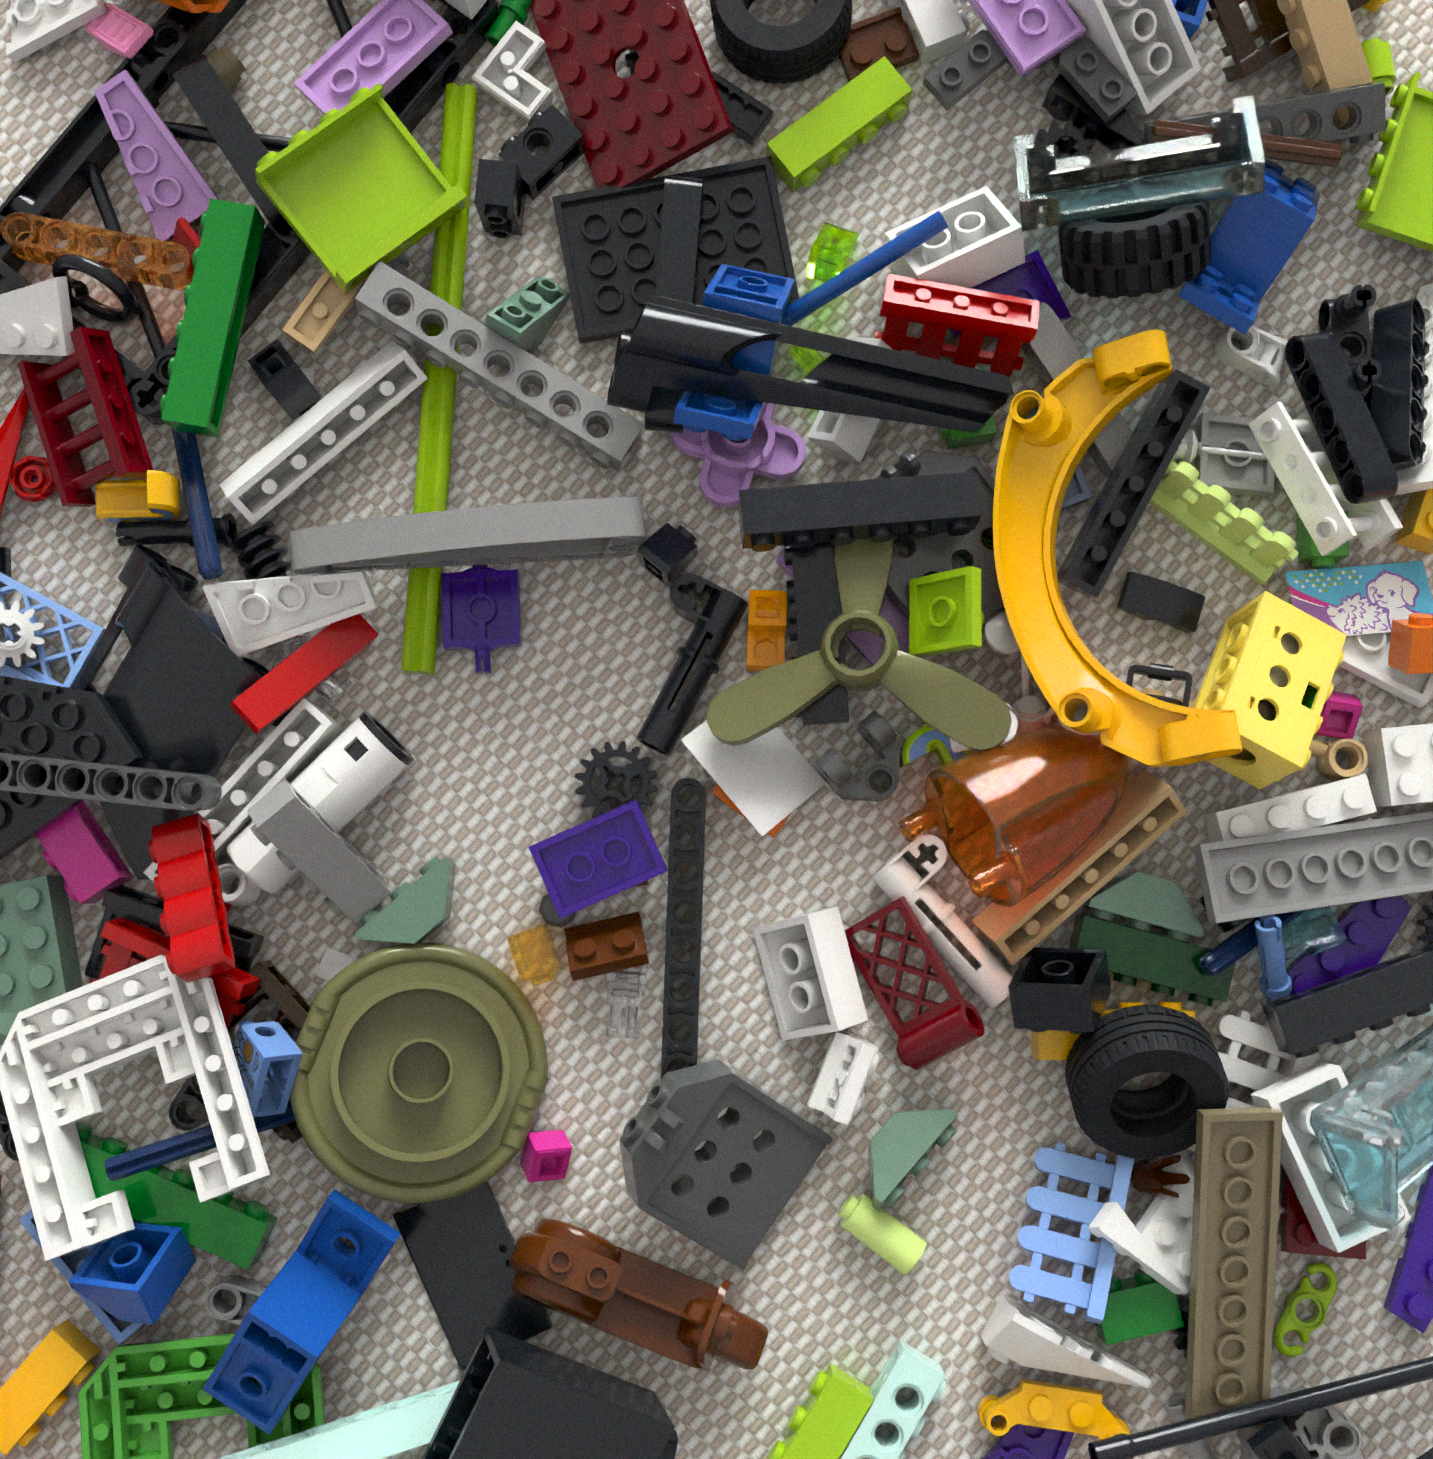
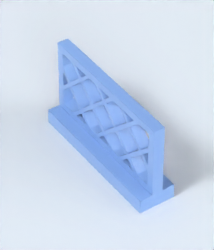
(26, 670)

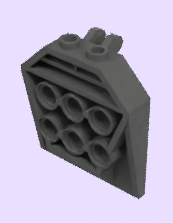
(935, 552)
(685, 1112)

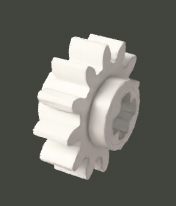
(25, 634)

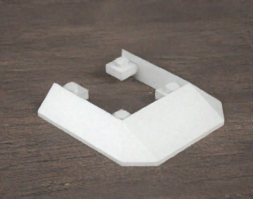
(51, 1086)

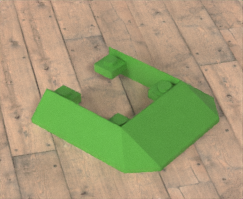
(146, 1385)

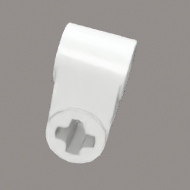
(1261, 354)

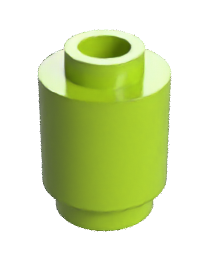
(1380, 62)

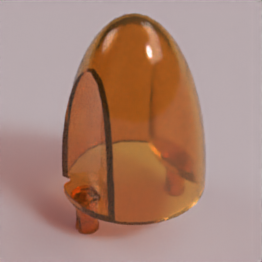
(1021, 808)

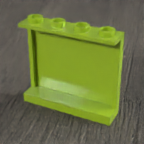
(1402, 172)
(358, 188)

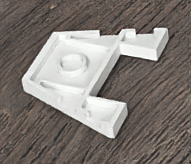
(1163, 1234)

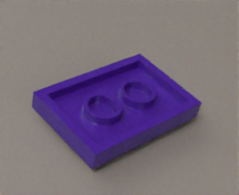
(598, 859)

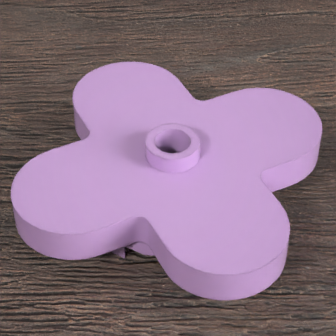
(731, 466)

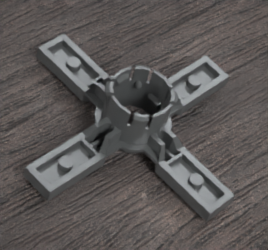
(1079, 64)

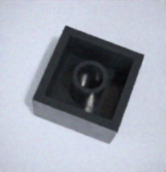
(1060, 990)

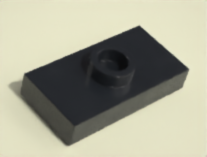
(745, 113)

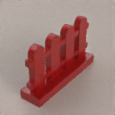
(960, 309)
(132, 938)

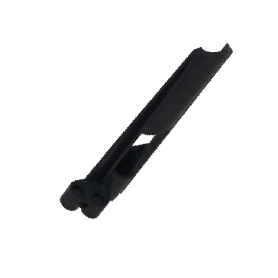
(694, 350)

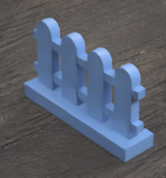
(1068, 1248)

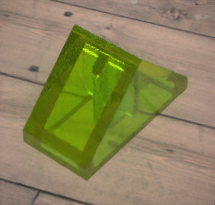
(831, 252)

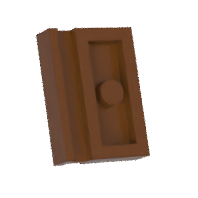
(876, 38)
(606, 946)

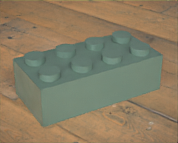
(35, 946)

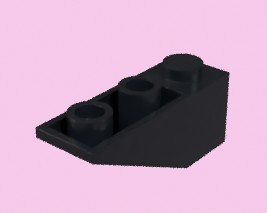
(1067, 104)

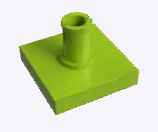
(945, 612)

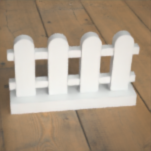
(1245, 1032)

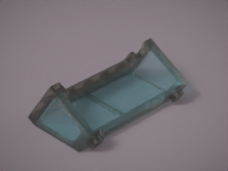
(1143, 176)

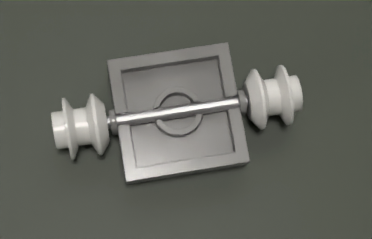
(1228, 455)

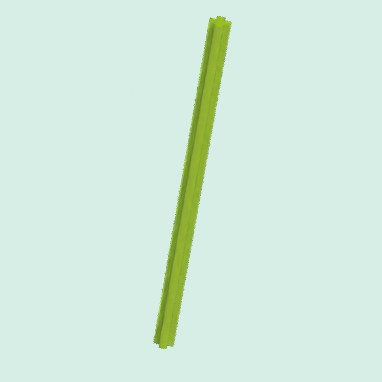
(440, 387)

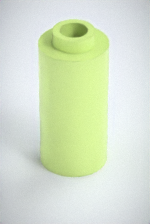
(881, 1233)

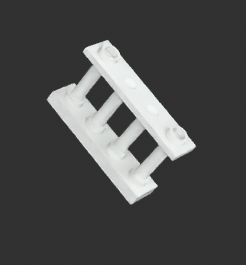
(1314, 486)

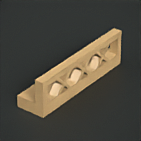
(319, 314)

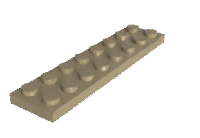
(1233, 1258)

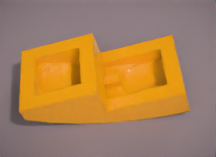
(766, 629)

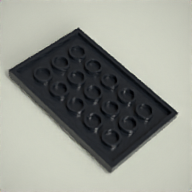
(615, 235)

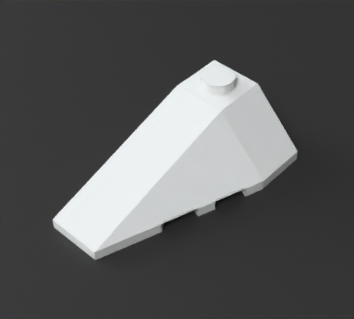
(1039, 1343)

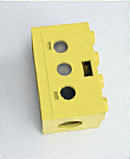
(1276, 675)

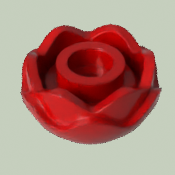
(23, 475)

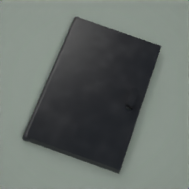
(467, 1271)

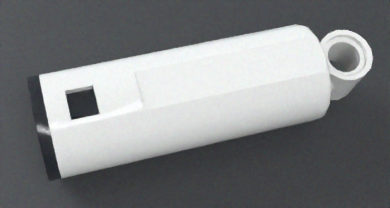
(337, 786)

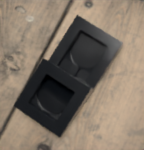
(1161, 601)

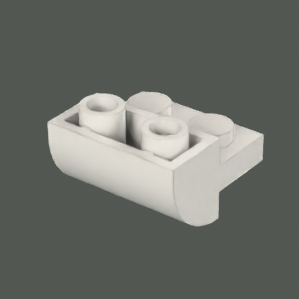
(843, 1077)

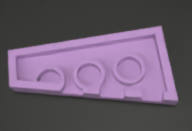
(154, 158)

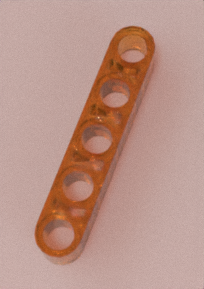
(85, 240)

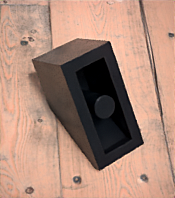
(284, 379)
(668, 553)

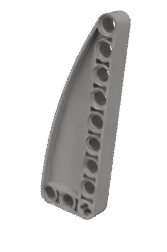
(475, 536)

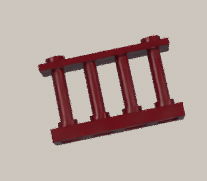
(112, 407)

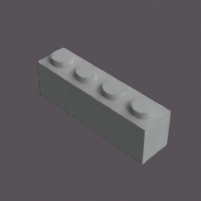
(317, 851)

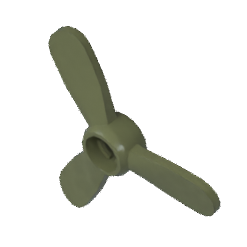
(930, 691)

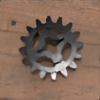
(631, 771)

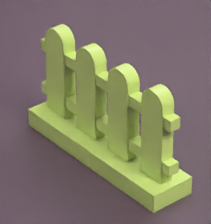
(1221, 525)

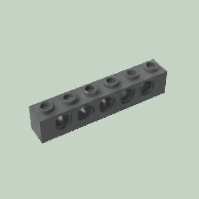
(1363, 101)

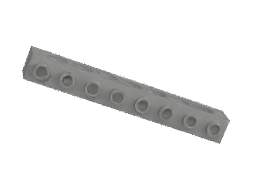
(388, 287)

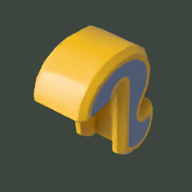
(139, 500)

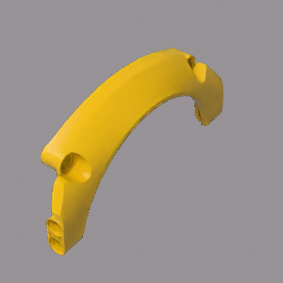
(1029, 490)

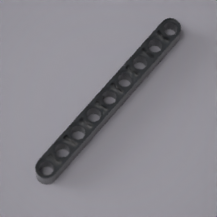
(675, 970)

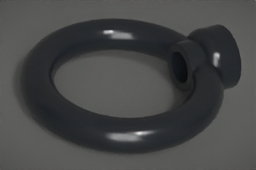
(104, 275)

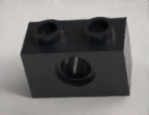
(547, 130)
(500, 198)

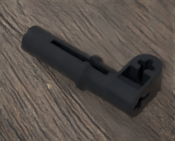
(716, 623)

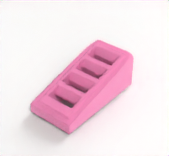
(119, 31)

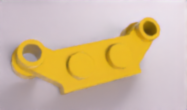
(1051, 1408)

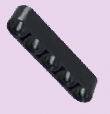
(226, 126)
(1399, 391)
(1341, 417)

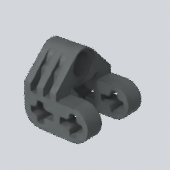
(883, 741)

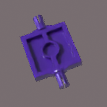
(481, 612)

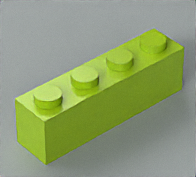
(839, 124)
(827, 1418)

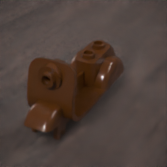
(634, 1297)

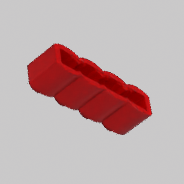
(192, 898)

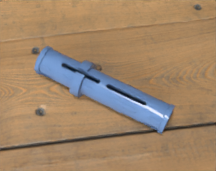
(1274, 981)

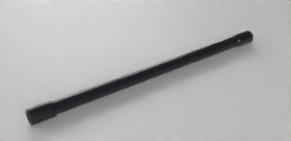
(1262, 1411)

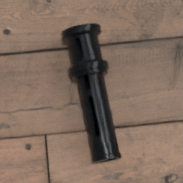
(173, 532)

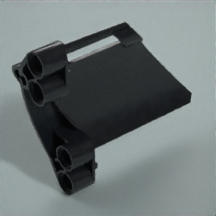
(167, 691)

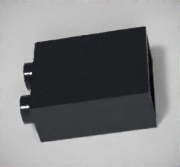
(547, 1406)

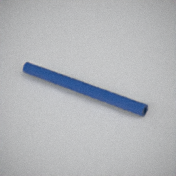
(864, 268)

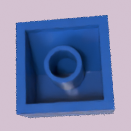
(136, 1272)

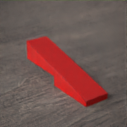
(303, 671)

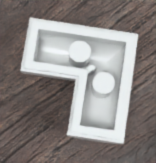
(506, 75)

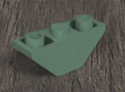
(528, 313)
(1147, 903)
(415, 908)
(903, 1150)

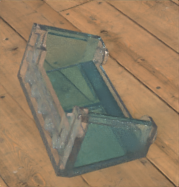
(1381, 1131)

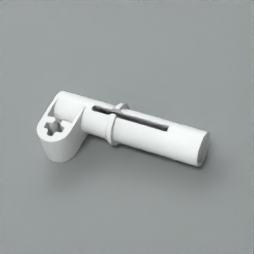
(900, 879)

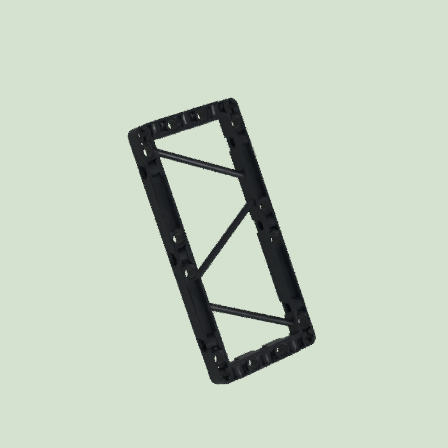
(88, 147)

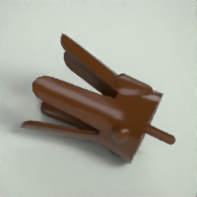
(1149, 1176)

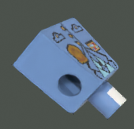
(266, 1064)

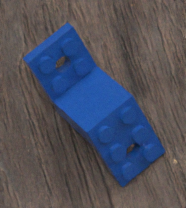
(1252, 248)
(750, 295)
(301, 1312)

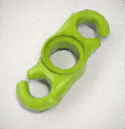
(1321, 1298)

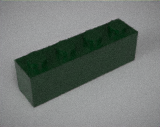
(1153, 959)

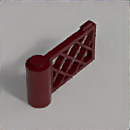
(929, 1033)

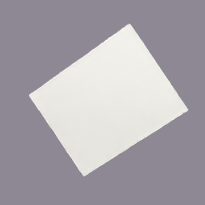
(760, 777)

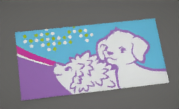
(1362, 597)

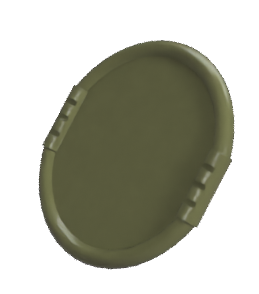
(418, 1073)

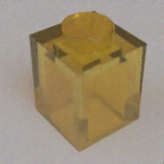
(535, 954)

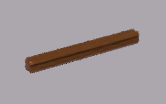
(1274, 146)

